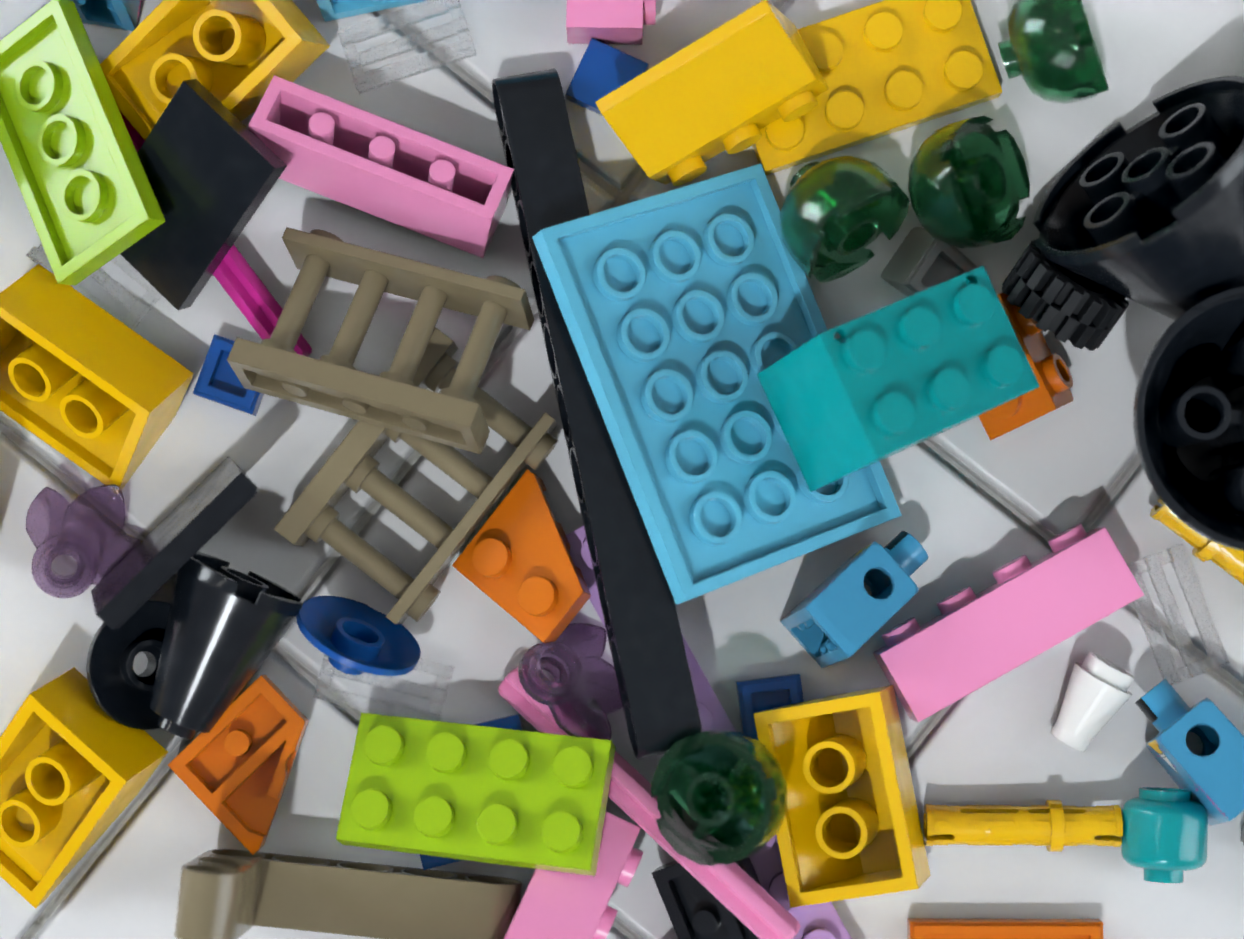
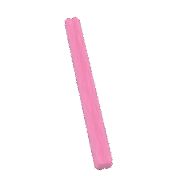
(633, 795)

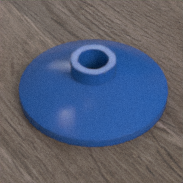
(357, 637)

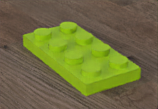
(70, 145)
(477, 793)

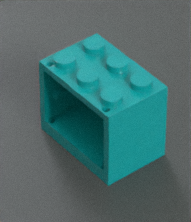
(897, 377)

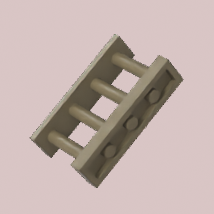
(391, 397)
(355, 468)

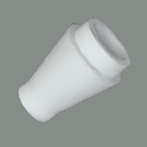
(1091, 699)

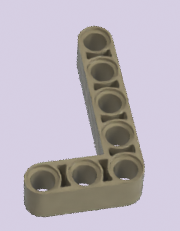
(233, 890)

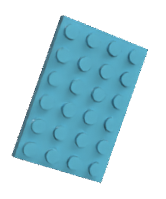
(672, 324)

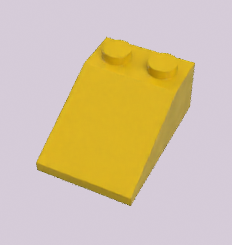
(221, 43)
(64, 782)

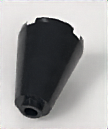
(215, 641)

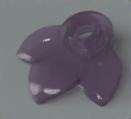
(83, 529)
(583, 684)

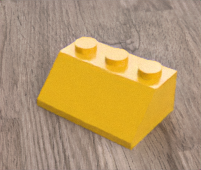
(715, 95)
(83, 377)
(849, 797)

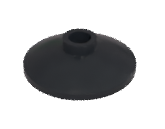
(110, 666)

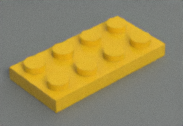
(884, 74)

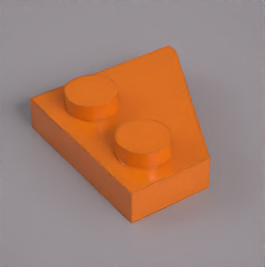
(526, 562)
(245, 761)

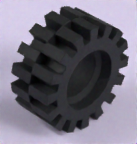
(1063, 300)

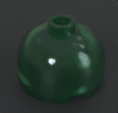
(1053, 50)
(969, 184)
(837, 212)
(719, 796)

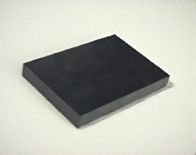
(208, 186)
(172, 543)

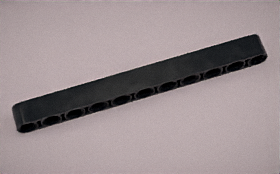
(627, 572)

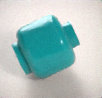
(1164, 833)

